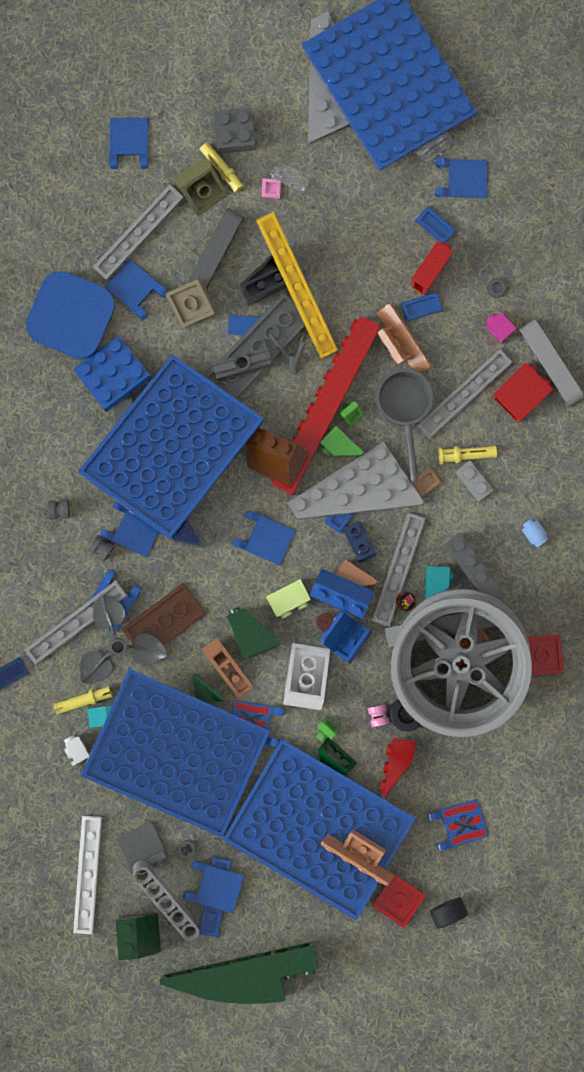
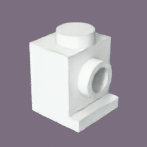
(76, 749)

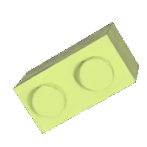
(289, 598)

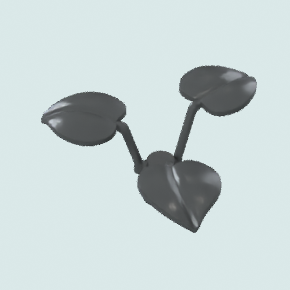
(146, 652)

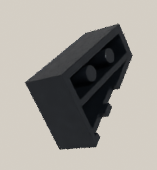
(262, 282)

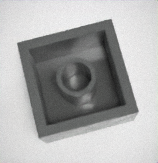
(234, 130)

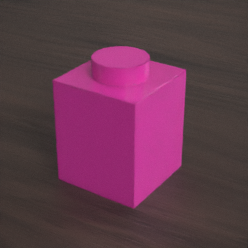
(500, 327)

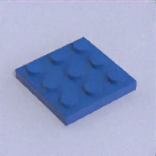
(112, 373)

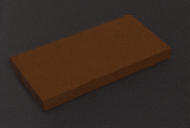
(167, 616)

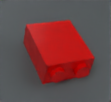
(431, 267)
(522, 392)

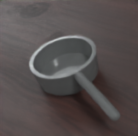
(404, 400)

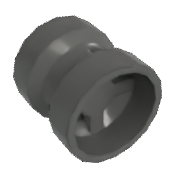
(58, 509)
(100, 547)

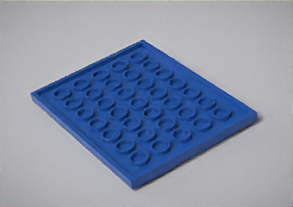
(388, 80)
(171, 446)
(175, 753)
(293, 812)

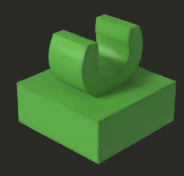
(351, 413)
(327, 729)

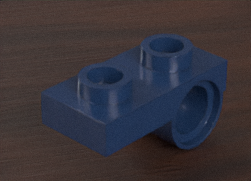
(359, 542)

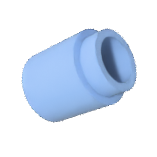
(534, 532)

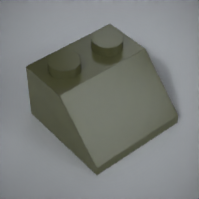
(200, 186)

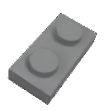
(474, 481)

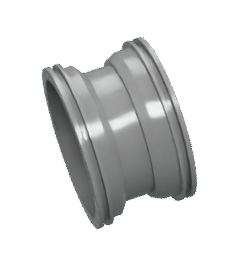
(450, 719)

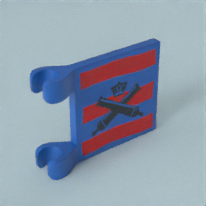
(258, 715)
(462, 823)

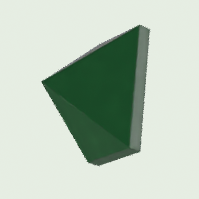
(206, 692)
(335, 757)

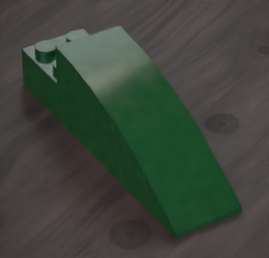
(248, 978)

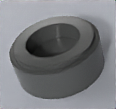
(496, 288)

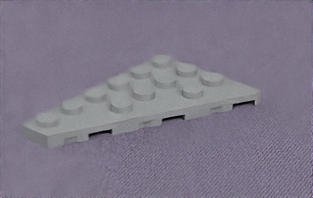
(324, 113)
(361, 486)

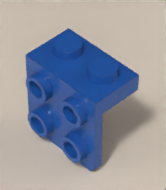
(345, 637)

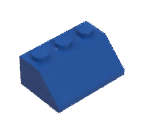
(341, 594)

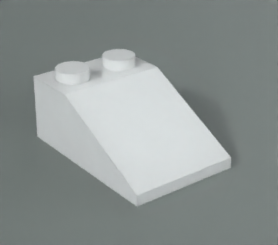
(306, 676)

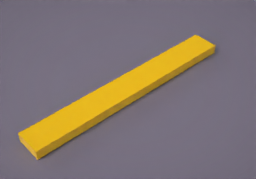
(296, 284)

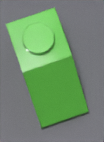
(339, 445)

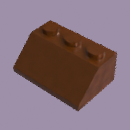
(275, 456)

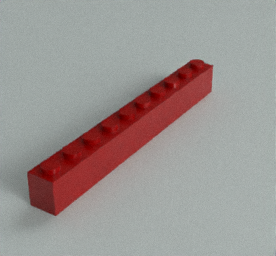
(332, 393)

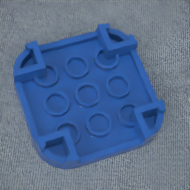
(70, 315)

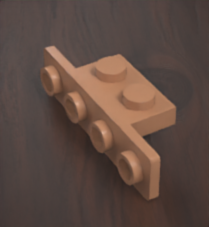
(400, 340)
(360, 853)

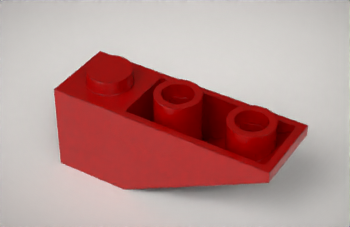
(400, 760)

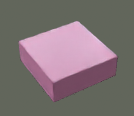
(271, 188)

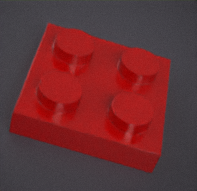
(546, 654)
(398, 901)

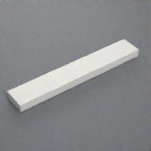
(87, 875)

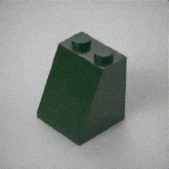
(250, 634)
(137, 936)

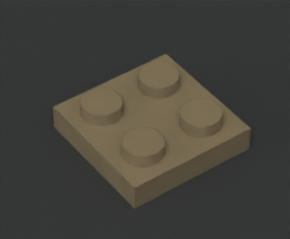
(190, 302)

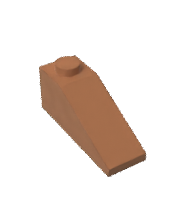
(227, 668)

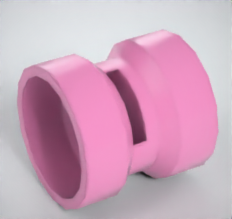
(378, 711)

